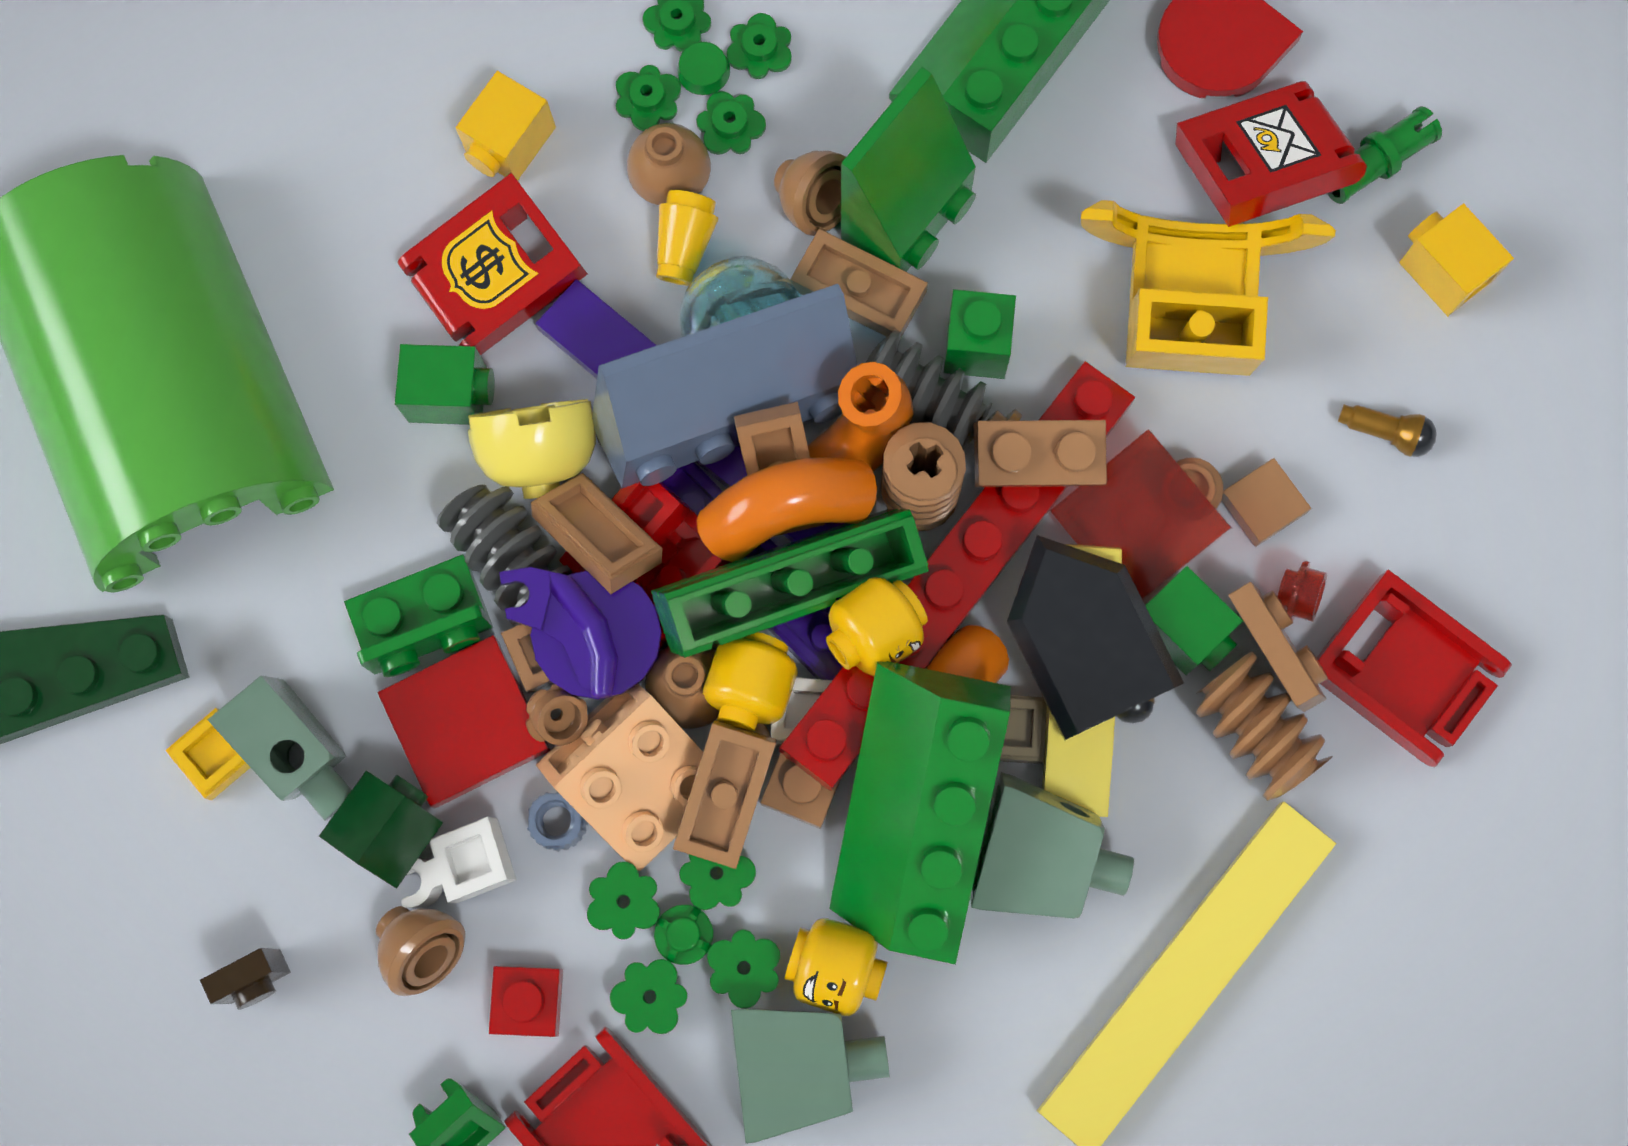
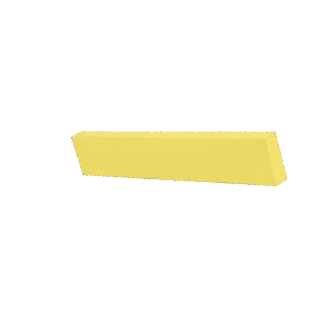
(1186, 978)

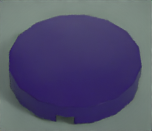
(634, 632)

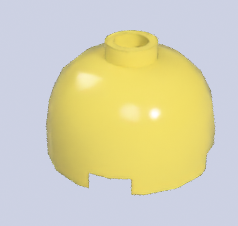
(533, 444)

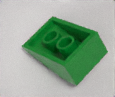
(906, 178)

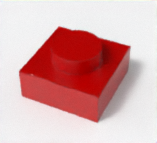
(526, 1001)

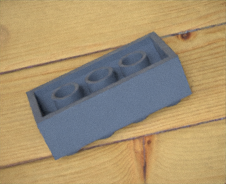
(683, 395)

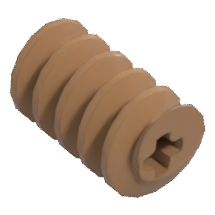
(923, 473)
(1261, 727)

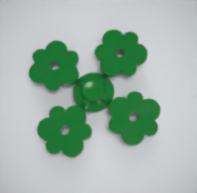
(704, 71)
(683, 938)

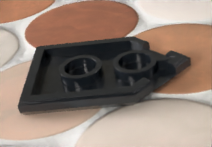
(1087, 637)

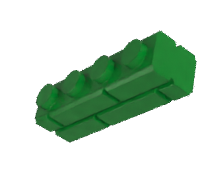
(787, 581)

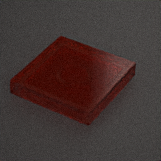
(1146, 511)

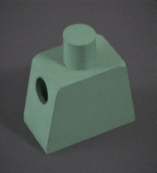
(262, 729)
(1043, 855)
(798, 1068)

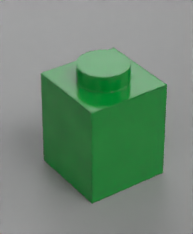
(979, 333)
(442, 383)
(1193, 622)

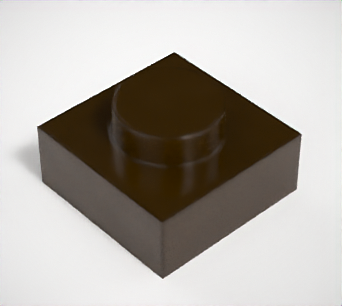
(246, 979)

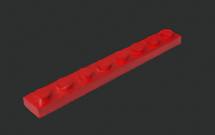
(957, 578)

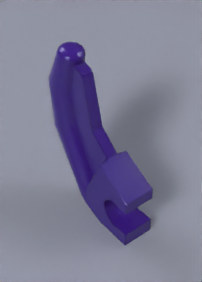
(570, 617)

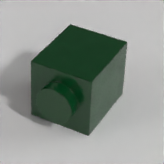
(382, 827)

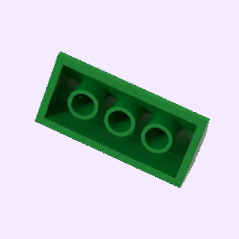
(997, 60)
(920, 808)

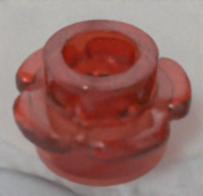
(1302, 591)

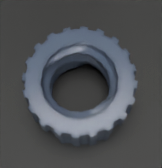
(538, 831)

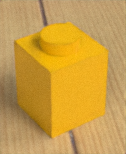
(505, 127)
(1454, 257)

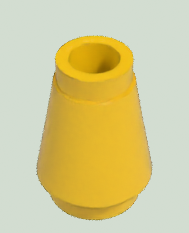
(683, 235)

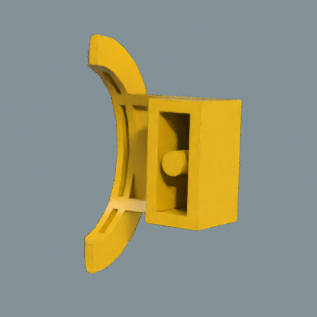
(1198, 286)

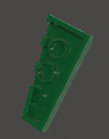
(81, 668)

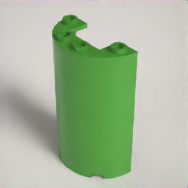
(144, 362)

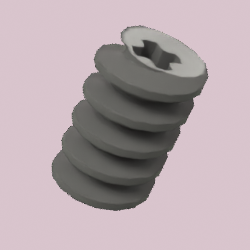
(933, 397)
(494, 541)

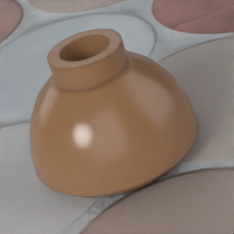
(667, 160)
(811, 190)
(679, 686)
(417, 948)

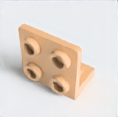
(628, 774)

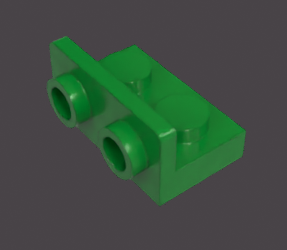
(418, 617)

